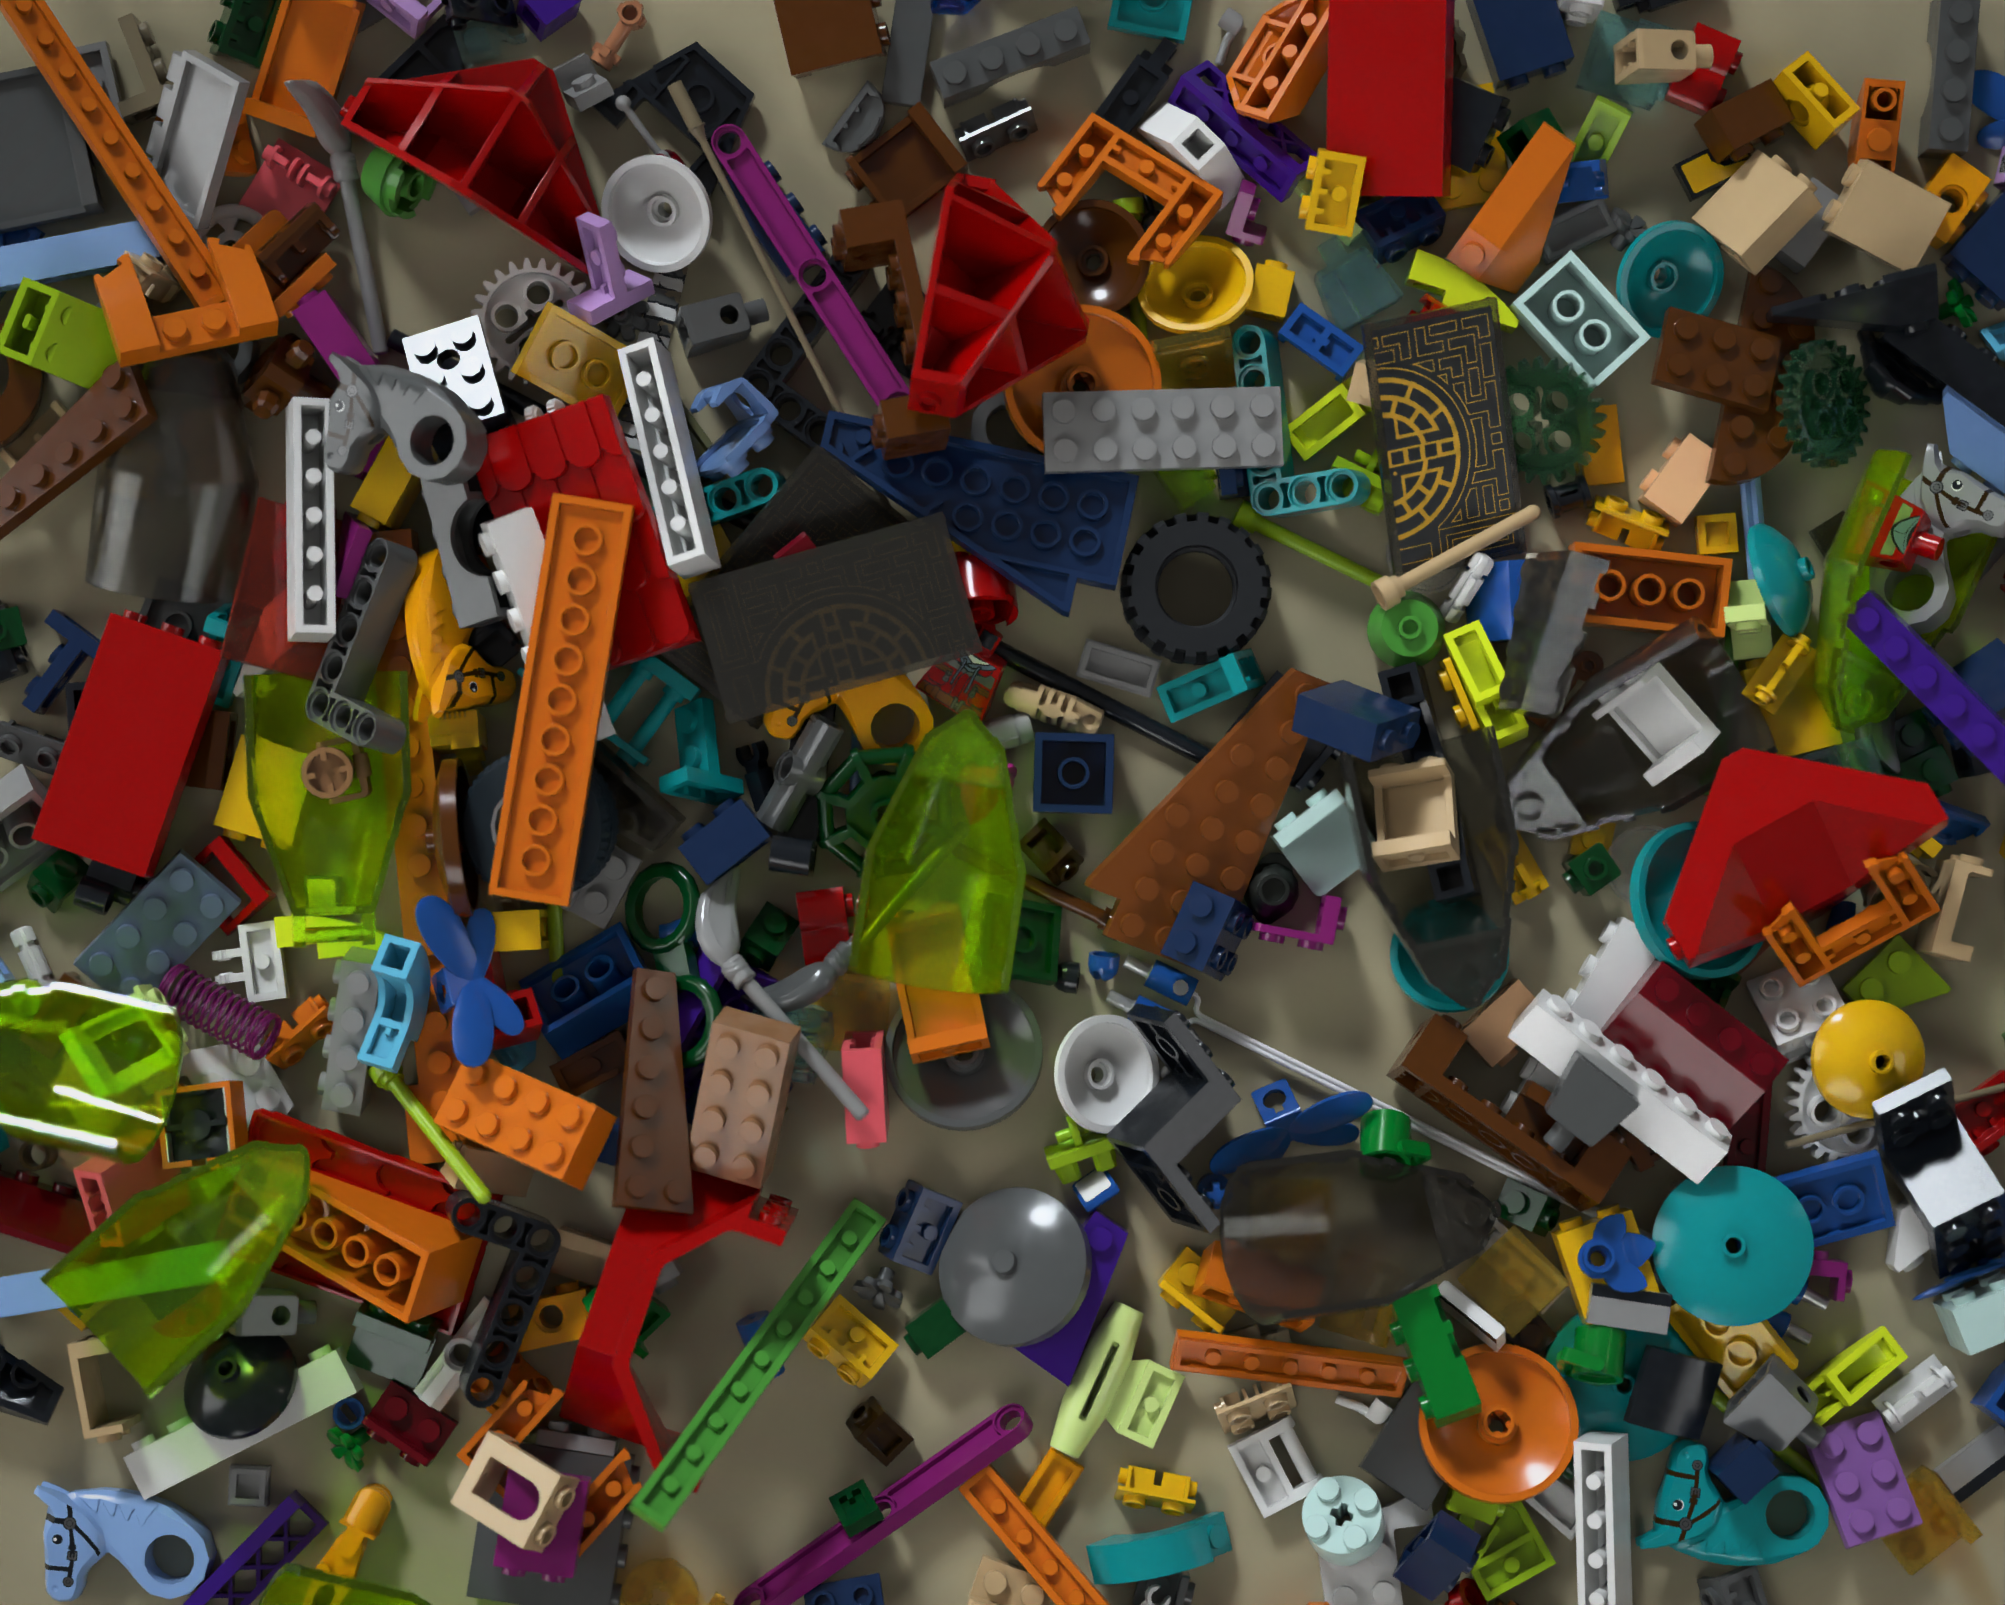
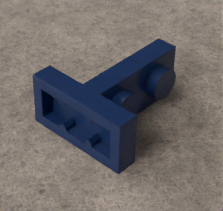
(64, 662)

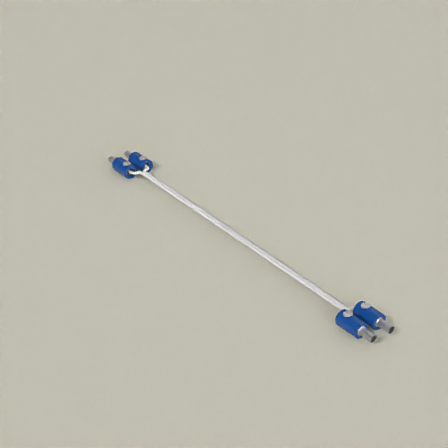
(1182, 987)

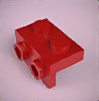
(1985, 1116)

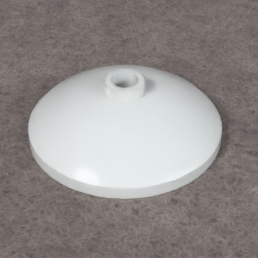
(644, 229)
(1123, 1068)

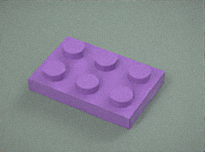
(1863, 1481)

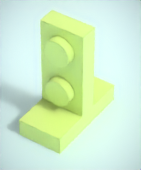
(1748, 621)

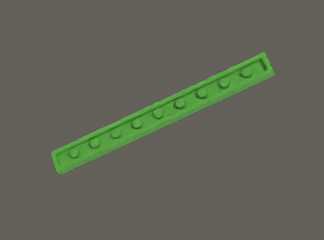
(756, 1366)

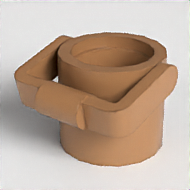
(331, 771)

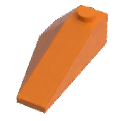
(1513, 224)

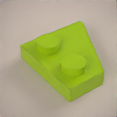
(1895, 976)
(1510, 1553)

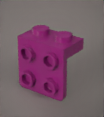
(1329, 919)

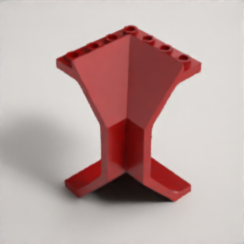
(602, 1382)

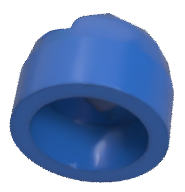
(1103, 964)
(356, 1408)

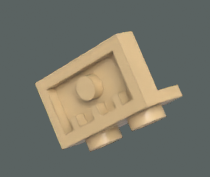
(1005, 1584)

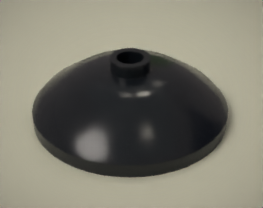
(248, 1396)

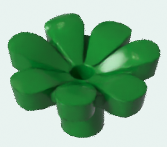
(1958, 305)
(349, 1446)

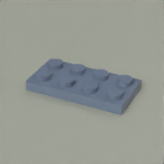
(158, 927)

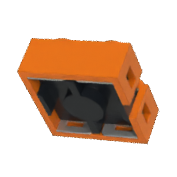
(204, 1124)

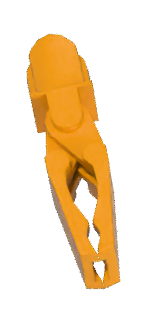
(363, 1521)

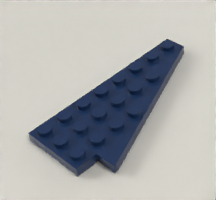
(1003, 507)

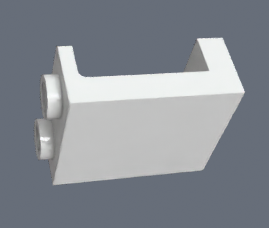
(1659, 721)

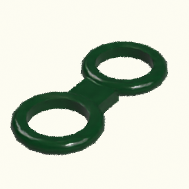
(676, 950)

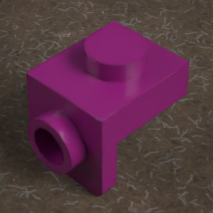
(1840, 1276)

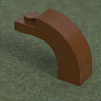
(19, 400)

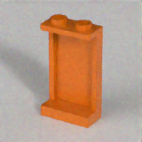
(306, 43)
(941, 1023)

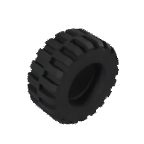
(1204, 535)

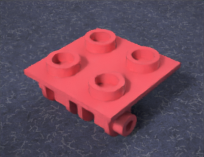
(289, 182)

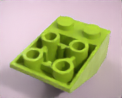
(57, 334)

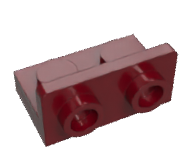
(409, 1425)

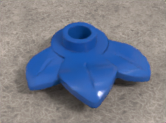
(1621, 1254)

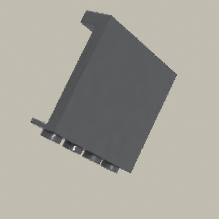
(43, 157)
(596, 1567)

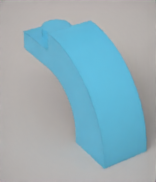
(402, 1002)

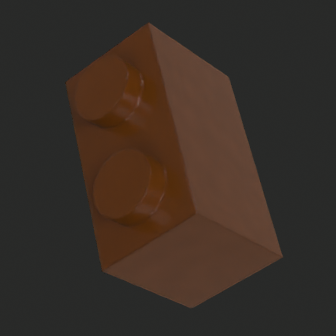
(1745, 121)

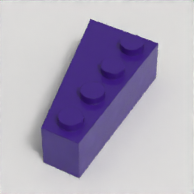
(1063, 1350)

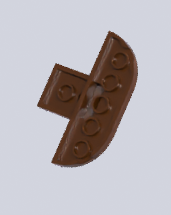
(1739, 371)

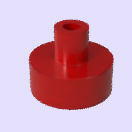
(1465, 1593)

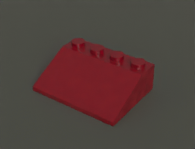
(1694, 1044)

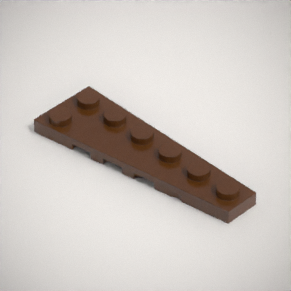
(79, 441)
(653, 1129)

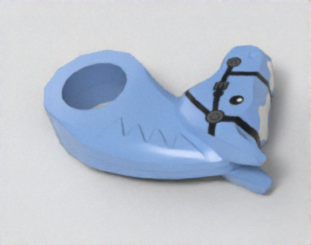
(119, 1522)

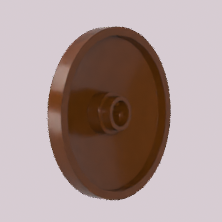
(444, 839)

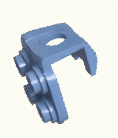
(751, 431)

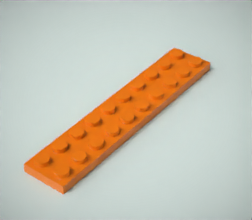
(561, 699)

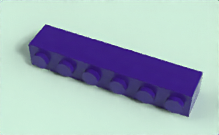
(1931, 680)

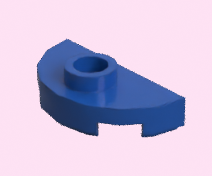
(1960, 825)

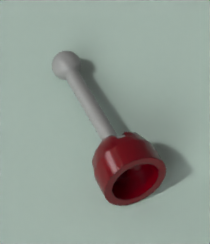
(623, 104)

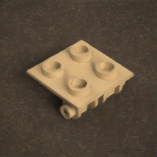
(1240, 1416)

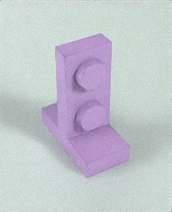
(611, 285)

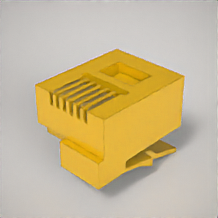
(460, 734)

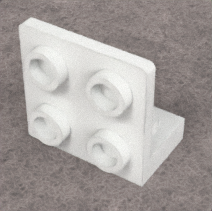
(1793, 1012)

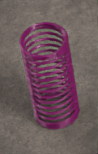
(253, 1038)

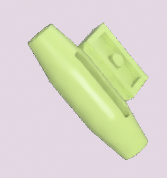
(1113, 1387)

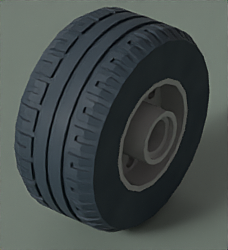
(482, 817)

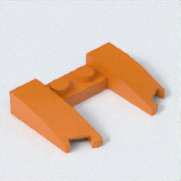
(1102, 146)
(140, 338)
(1812, 956)
(518, 1417)

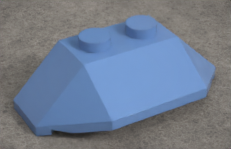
(1975, 440)

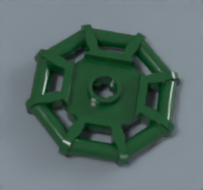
(861, 803)

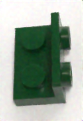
(244, 30)

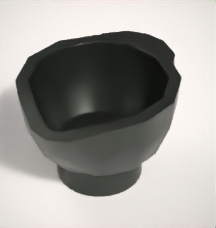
(1272, 889)

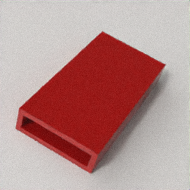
(1393, 92)
(131, 744)

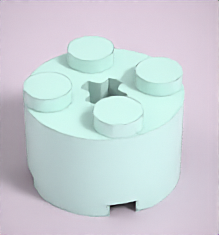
(1331, 1501)

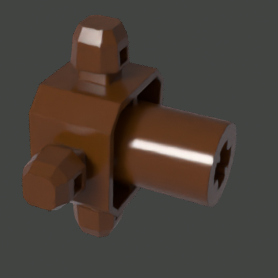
(281, 375)

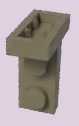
(151, 70)

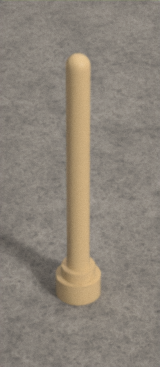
(1391, 589)

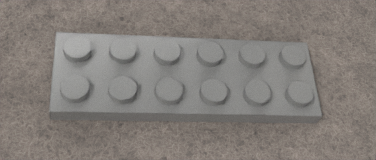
(1162, 430)

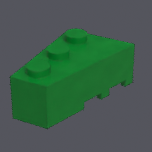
(1434, 1357)

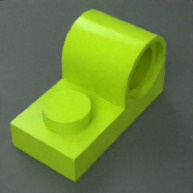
(1601, 130)

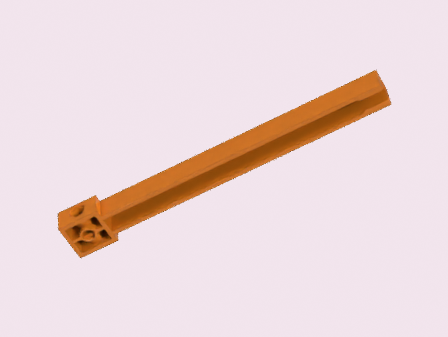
(417, 879)

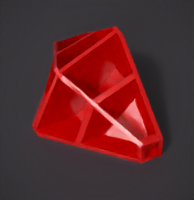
(492, 139)
(991, 303)
(1783, 835)

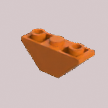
(1877, 123)

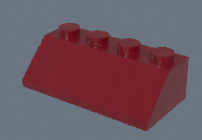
(42, 1212)

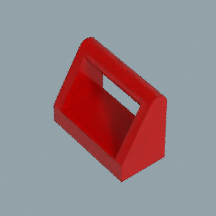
(244, 874)

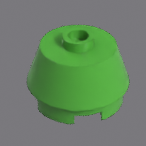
(394, 184)
(1407, 631)

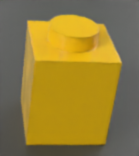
(1271, 291)

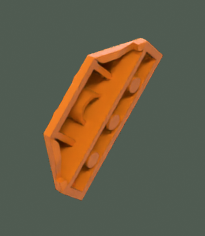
(1281, 61)

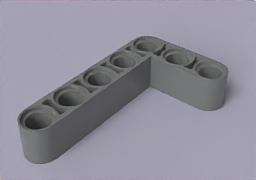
(357, 648)

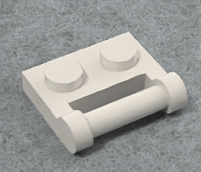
(1263, 1470)

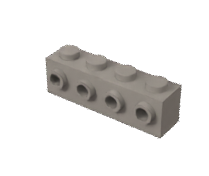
(346, 1081)

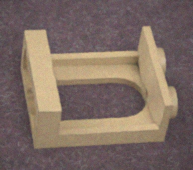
(483, 1476)

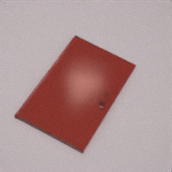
(259, 609)

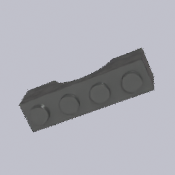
(1025, 48)
(1949, 100)
(468, 579)

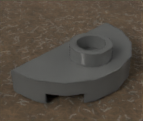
(859, 123)

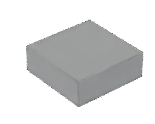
(249, 1485)

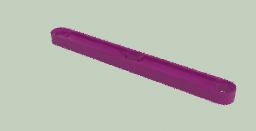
(801, 252)
(905, 1498)

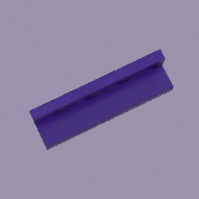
(1254, 152)
(252, 1546)

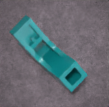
(1160, 1552)

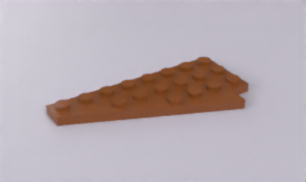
(1208, 824)

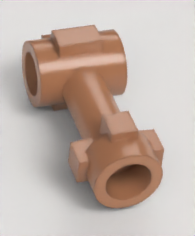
(631, 19)

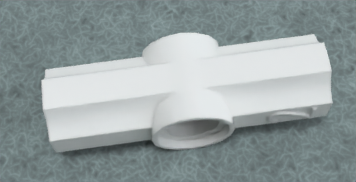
(443, 1376)

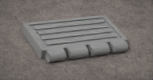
(196, 131)

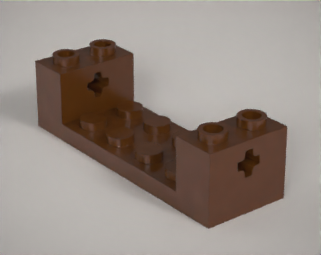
(876, 238)
(1421, 1070)

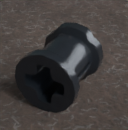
(1567, 496)

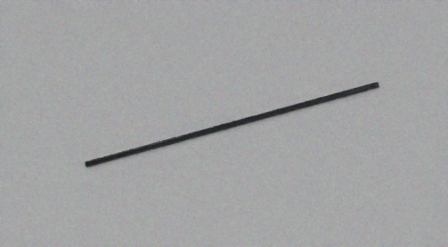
(1015, 658)

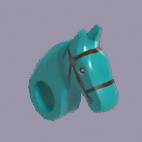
(1726, 1532)

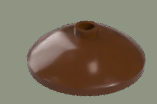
(1109, 233)

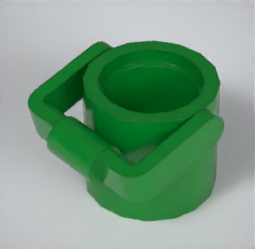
(1389, 1135)
(1595, 1356)

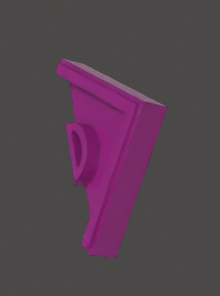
(352, 547)

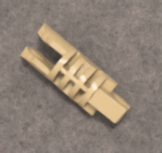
(1054, 707)

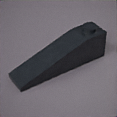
(1894, 304)

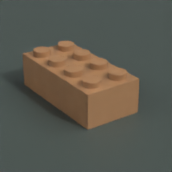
(743, 1096)

